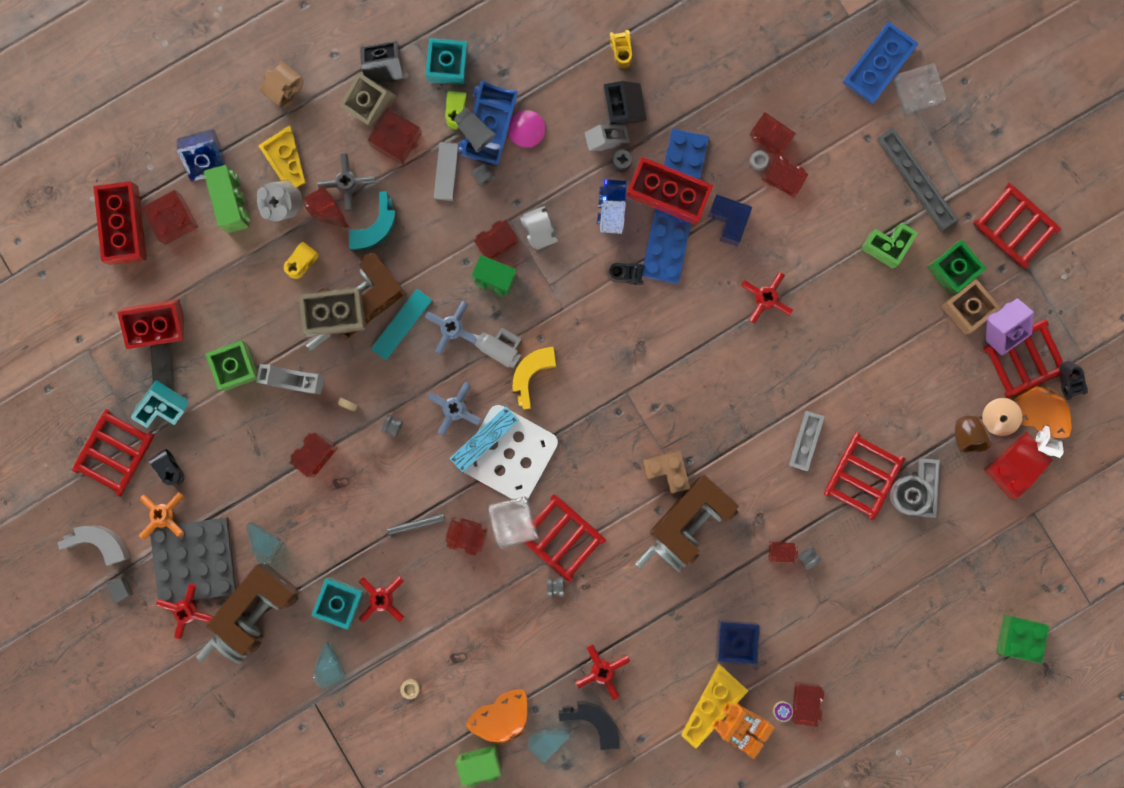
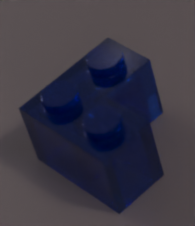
(612, 202)
(733, 214)

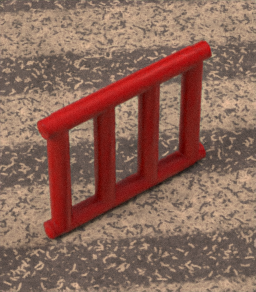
(1009, 248)
(1027, 383)
(128, 471)
(880, 495)
(584, 526)

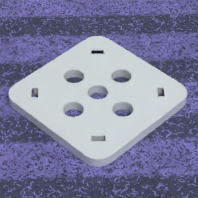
(515, 474)

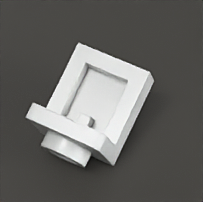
(1047, 444)

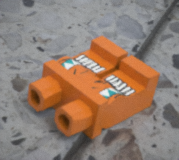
(737, 728)

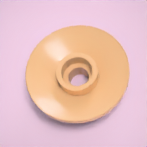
(997, 408)

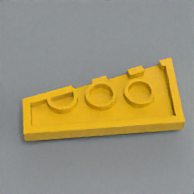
(719, 691)

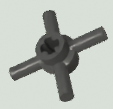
(352, 186)

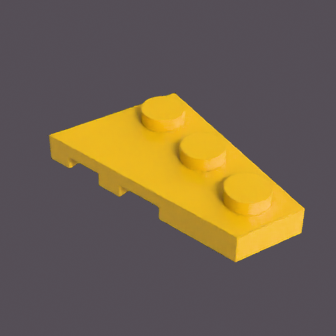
(284, 157)

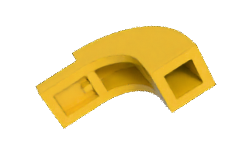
(532, 363)

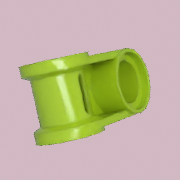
(454, 105)

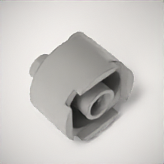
(278, 200)
(540, 228)
(922, 497)

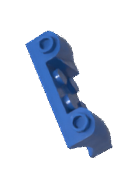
(494, 109)

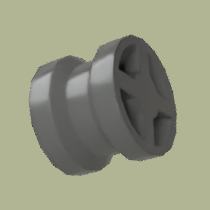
(622, 165)
(483, 174)
(392, 425)
(809, 558)
(555, 587)

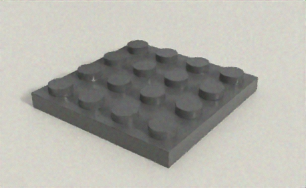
(196, 557)

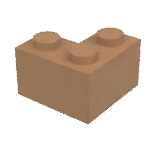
(672, 467)

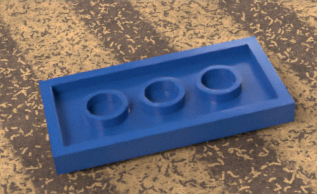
(880, 62)

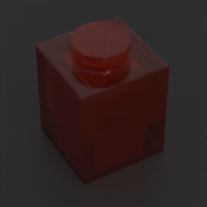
(782, 551)

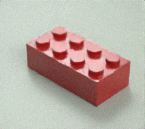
(669, 190)
(119, 223)

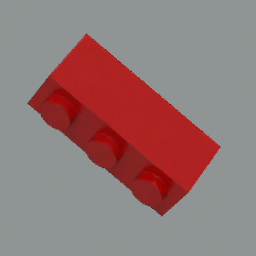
(152, 323)

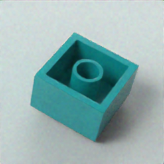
(447, 61)
(338, 603)

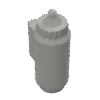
(499, 350)

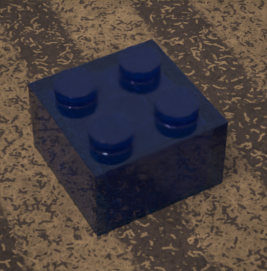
(737, 642)

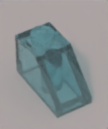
(263, 543)
(327, 667)
(547, 742)

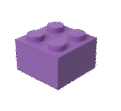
(1009, 326)

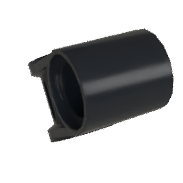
(628, 273)
(1073, 383)
(165, 465)

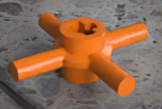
(156, 518)

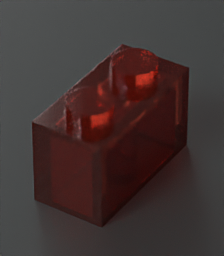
(772, 134)
(785, 176)
(496, 239)
(807, 704)

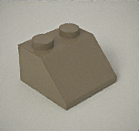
(367, 100)

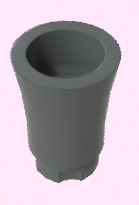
(474, 129)

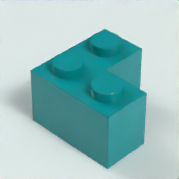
(159, 401)

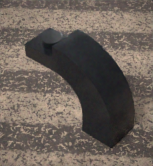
(596, 716)

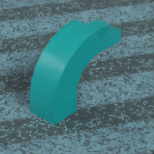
(379, 232)

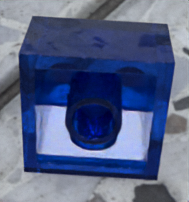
(200, 153)

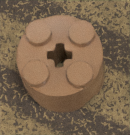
(281, 84)

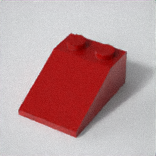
(1018, 466)

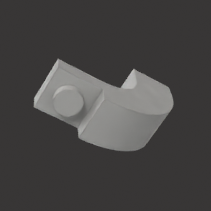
(290, 379)
(106, 540)

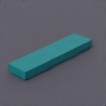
(401, 324)

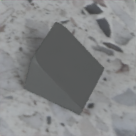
(119, 590)

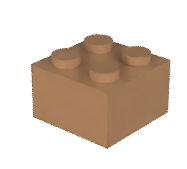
(970, 307)

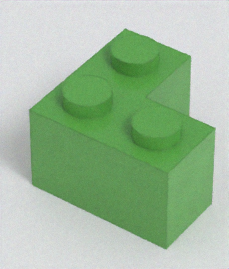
(890, 249)

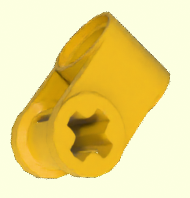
(621, 46)
(302, 259)

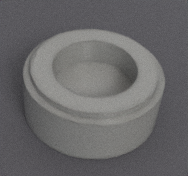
(759, 160)

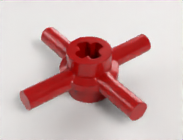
(759, 293)
(387, 593)
(179, 608)
(607, 680)

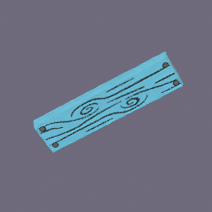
(484, 439)

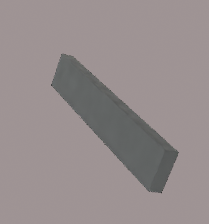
(917, 179)

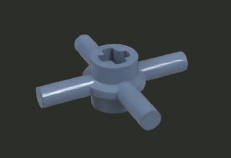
(443, 323)
(447, 411)

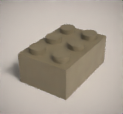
(332, 312)

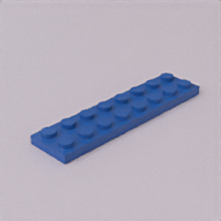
(668, 233)

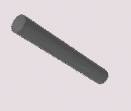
(415, 524)

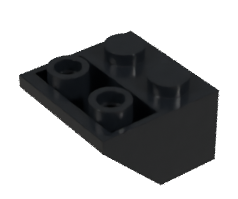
(624, 103)

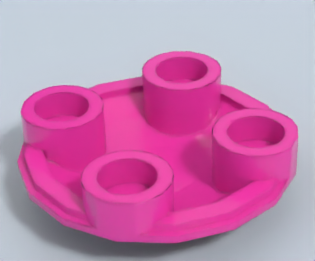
(526, 129)

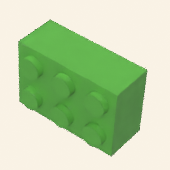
(227, 199)

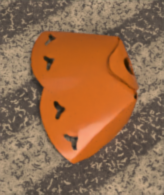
(1045, 410)
(502, 719)

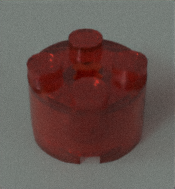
(466, 535)

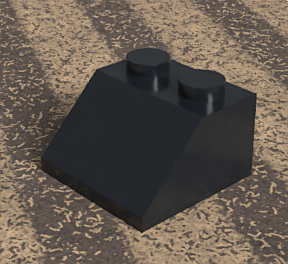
(381, 62)

